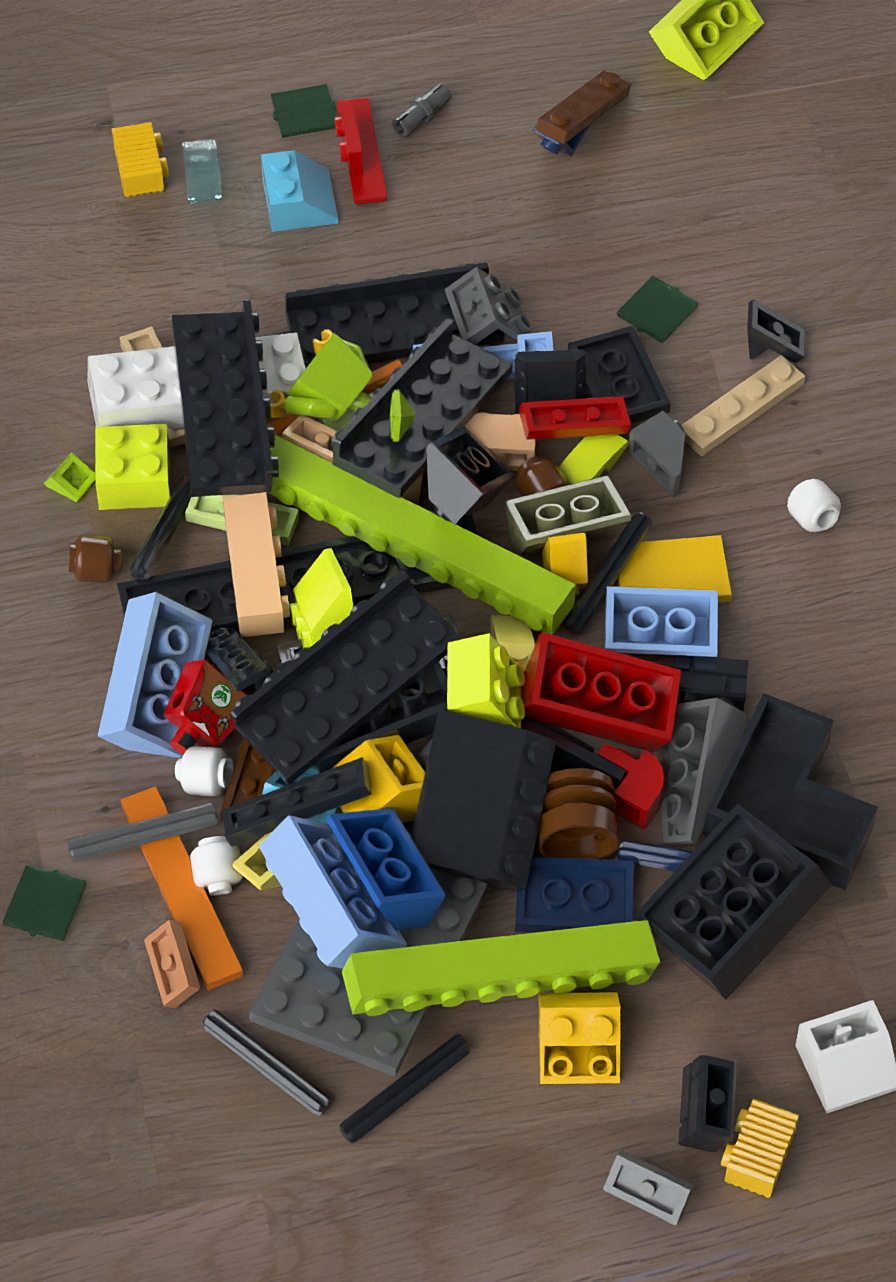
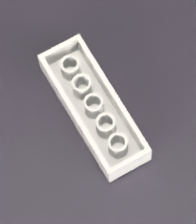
(144, 384)

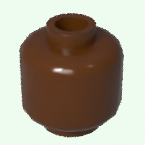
(539, 476)
(94, 558)

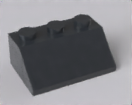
(463, 475)

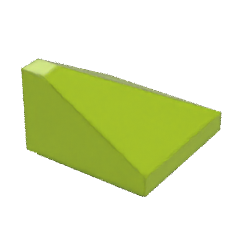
(401, 415)
(71, 478)

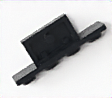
(236, 659)

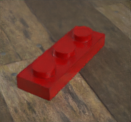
(574, 417)

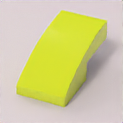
(593, 457)

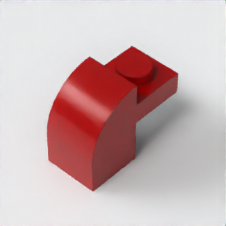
(640, 787)

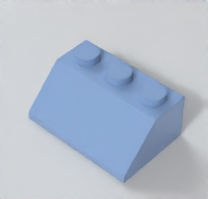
(661, 621)

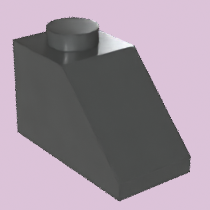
(660, 450)

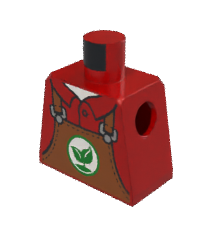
(201, 706)

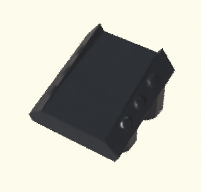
(549, 376)

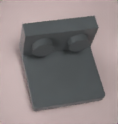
(484, 305)

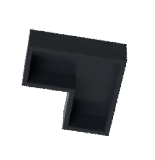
(774, 783)

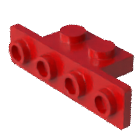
(360, 150)

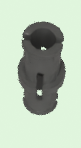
(421, 110)

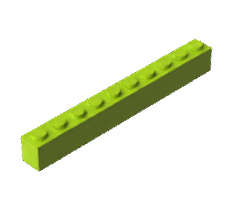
(421, 539)

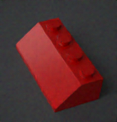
(600, 692)

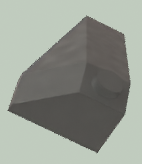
(695, 763)

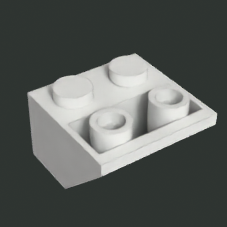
(848, 1056)

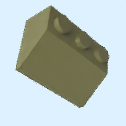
(578, 508)

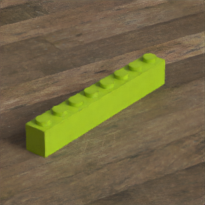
(499, 967)

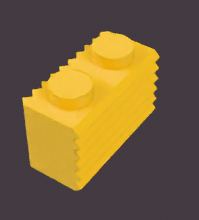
(139, 160)
(760, 1148)

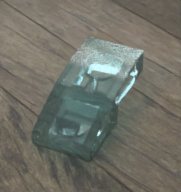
(202, 171)

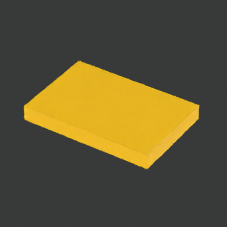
(679, 564)

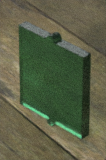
(304, 110)
(657, 309)
(44, 903)

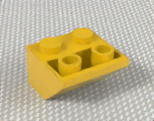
(394, 777)
(579, 1038)

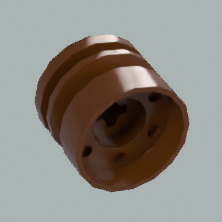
(578, 816)

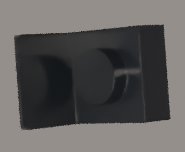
(773, 331)

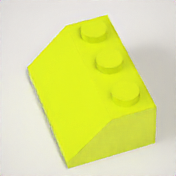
(705, 33)
(320, 599)

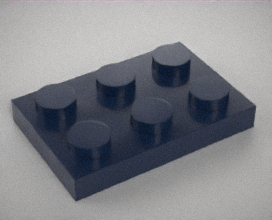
(575, 894)

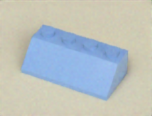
(150, 656)
(326, 891)

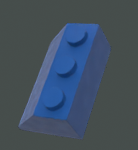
(389, 866)

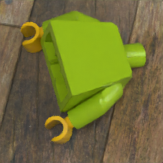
(328, 383)

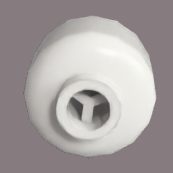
(814, 505)
(204, 771)
(213, 865)

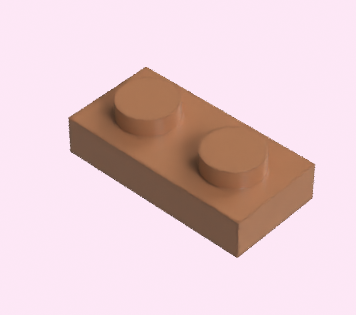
(172, 964)

